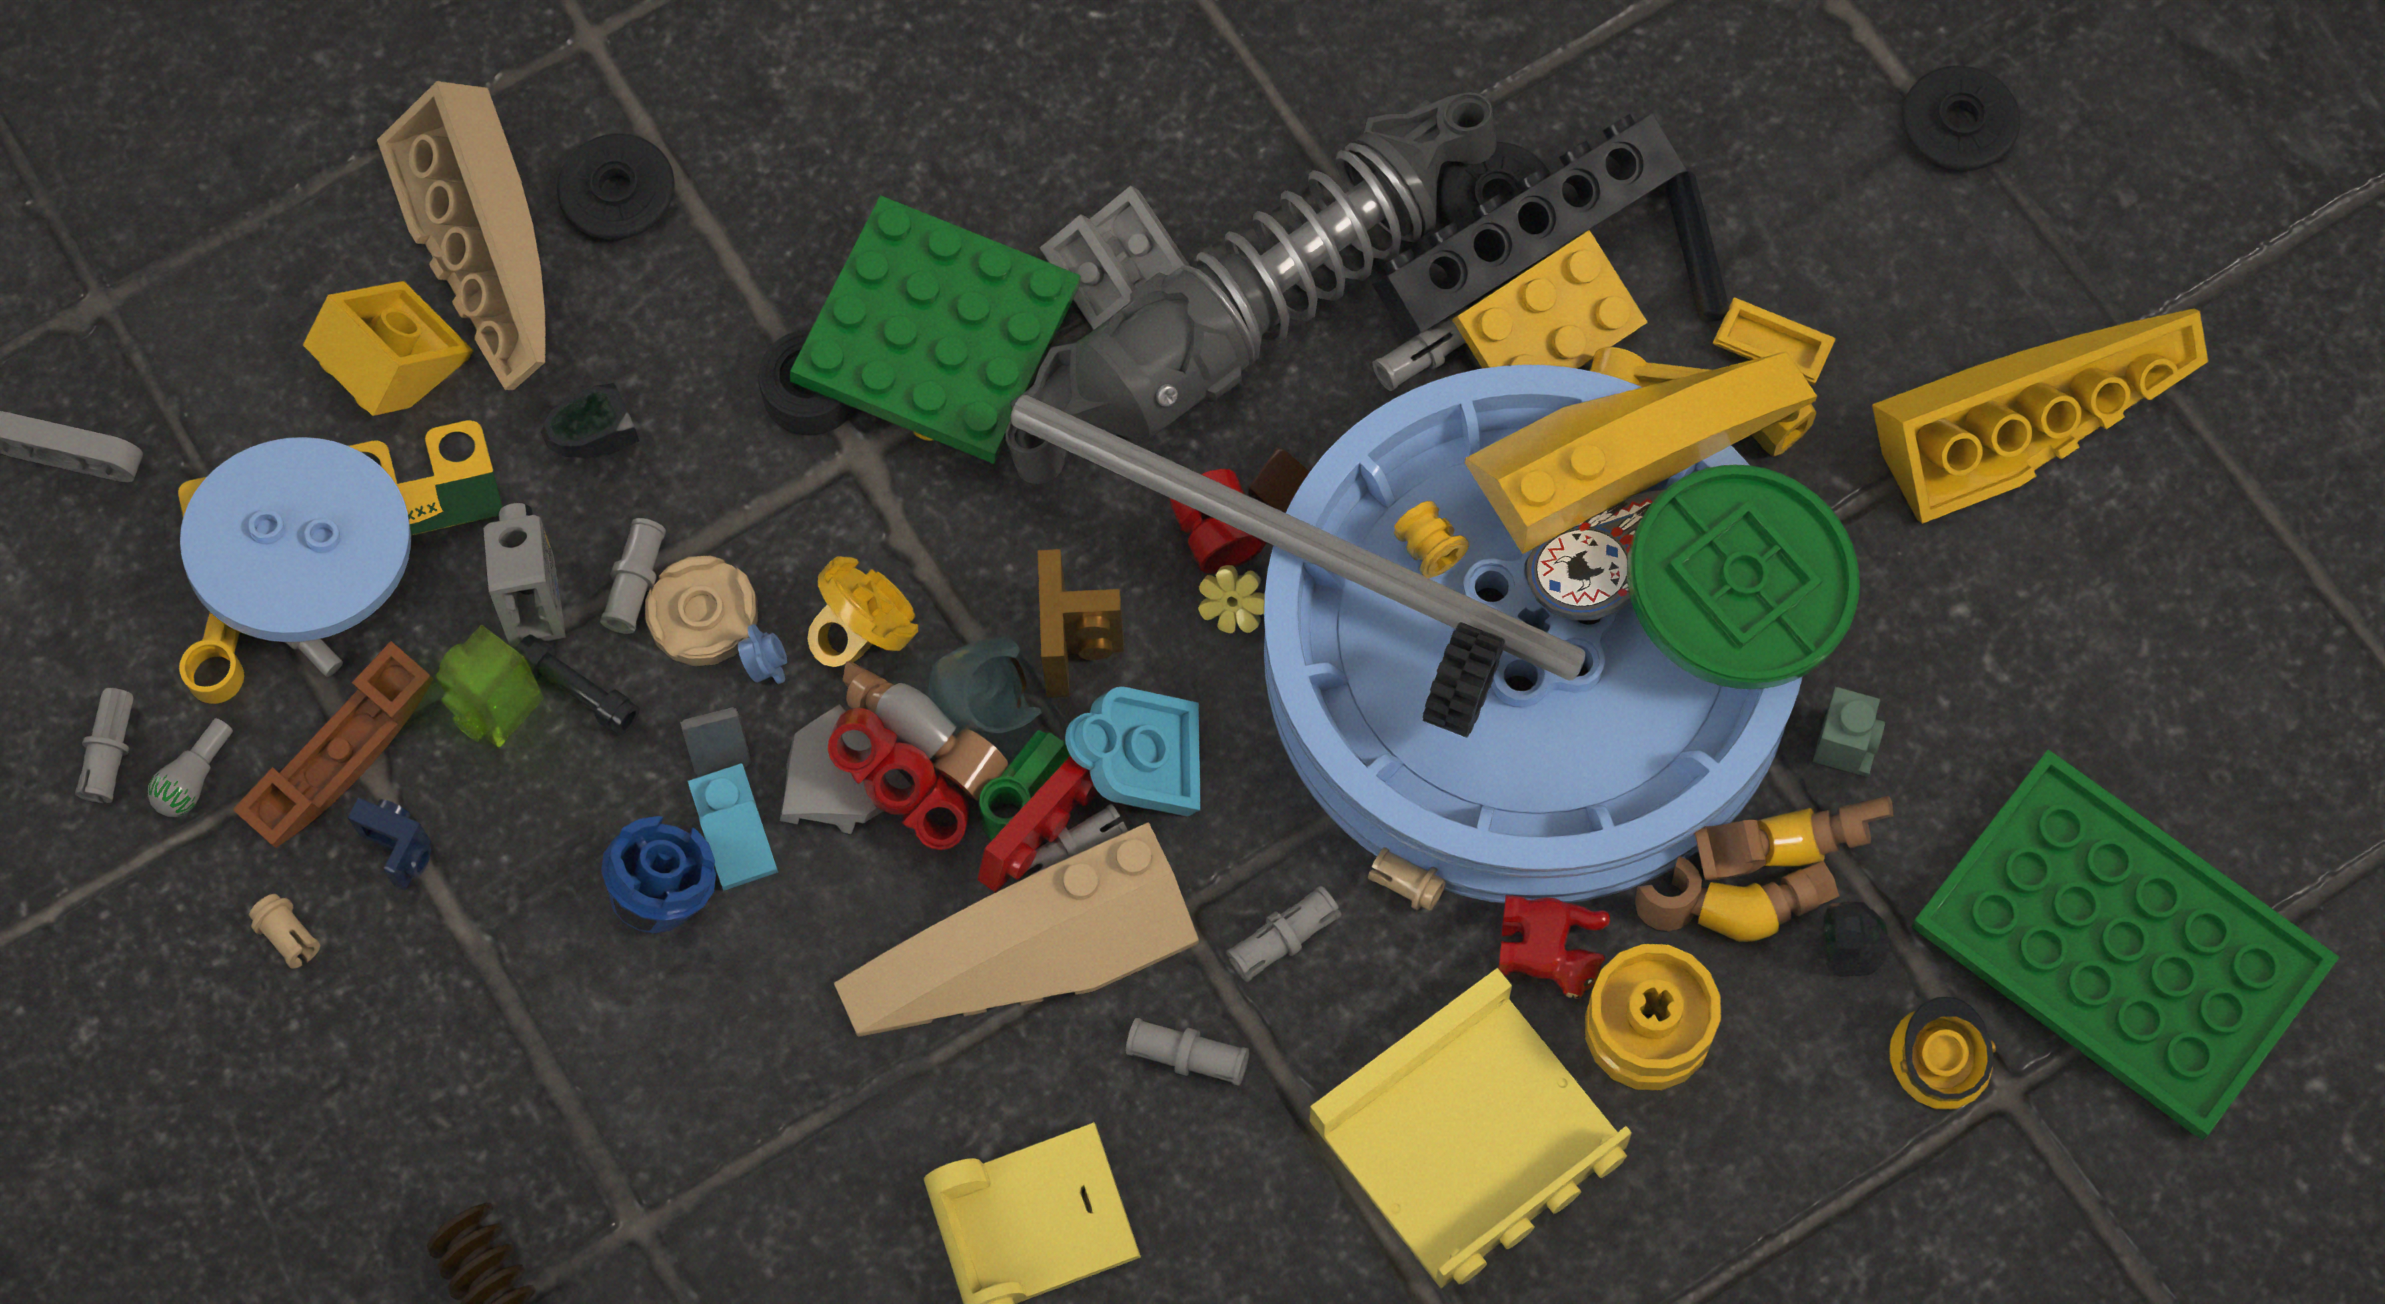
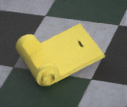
(1023, 1220)

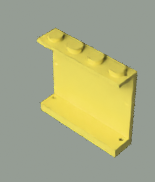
(1467, 1132)

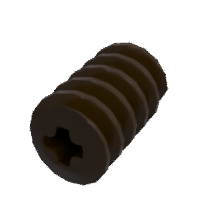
(474, 1263)

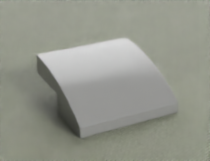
(1113, 254)

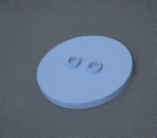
(295, 539)

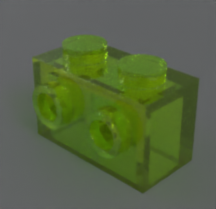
(487, 687)

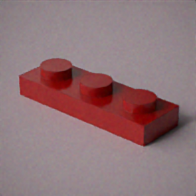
(1038, 820)

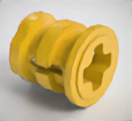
(1430, 539)

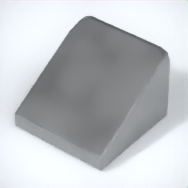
(716, 741)

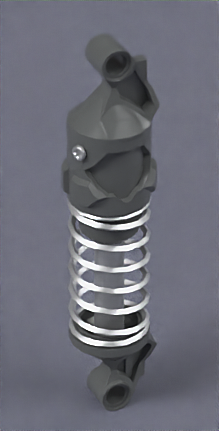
(1202, 326)

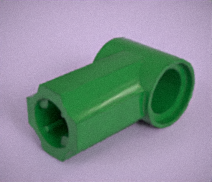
(1021, 779)

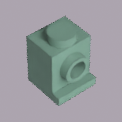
(1849, 732)

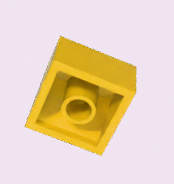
(385, 346)

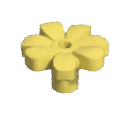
(1232, 599)

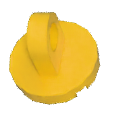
(867, 609)

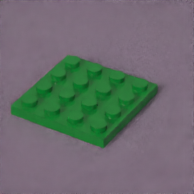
(935, 328)

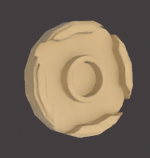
(701, 610)

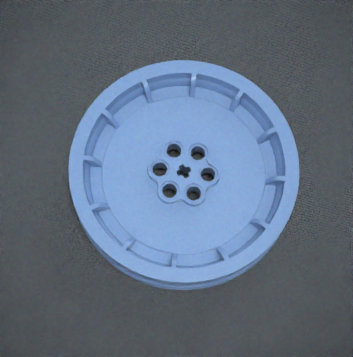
(1557, 783)

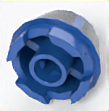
(658, 874)

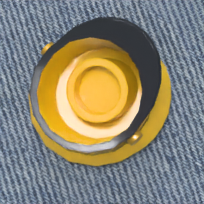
(1942, 1053)

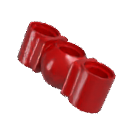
(912, 802)

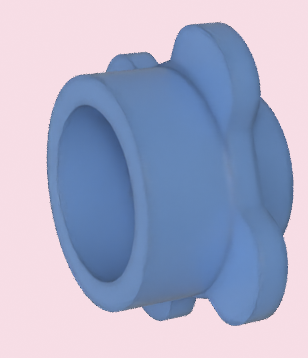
(762, 655)

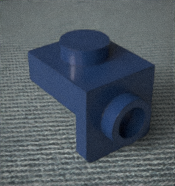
(391, 827)

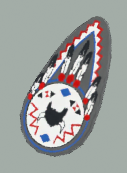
(1586, 566)

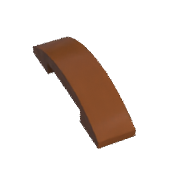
(340, 750)

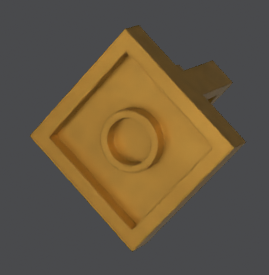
(1073, 623)

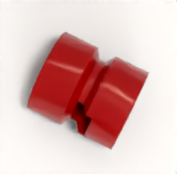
(1212, 540)

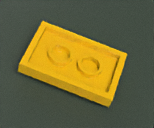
(1553, 311)

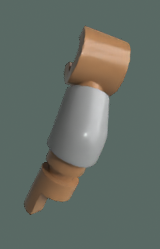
(917, 720)

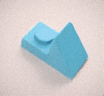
(732, 826)

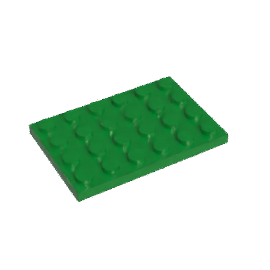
(2125, 944)

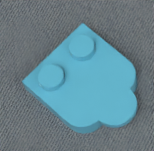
(1140, 749)

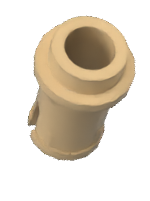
(1407, 879)
(277, 922)

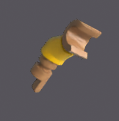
(1786, 839)
(1733, 910)

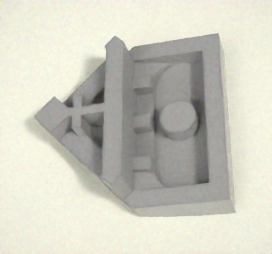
(820, 789)

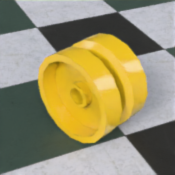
(1658, 983)

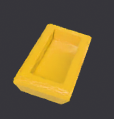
(1760, 333)

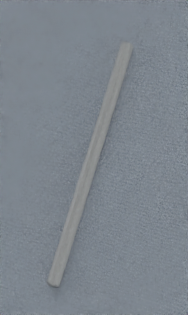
(1294, 535)

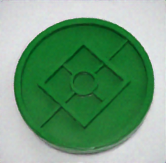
(1743, 577)

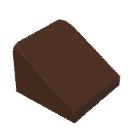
(1278, 480)

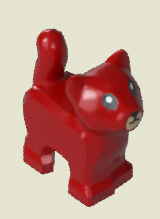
(1545, 931)

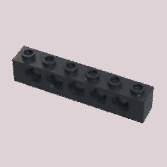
(1645, 164)

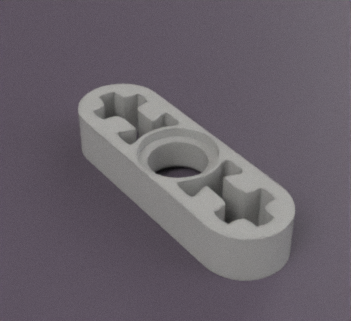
(68, 447)

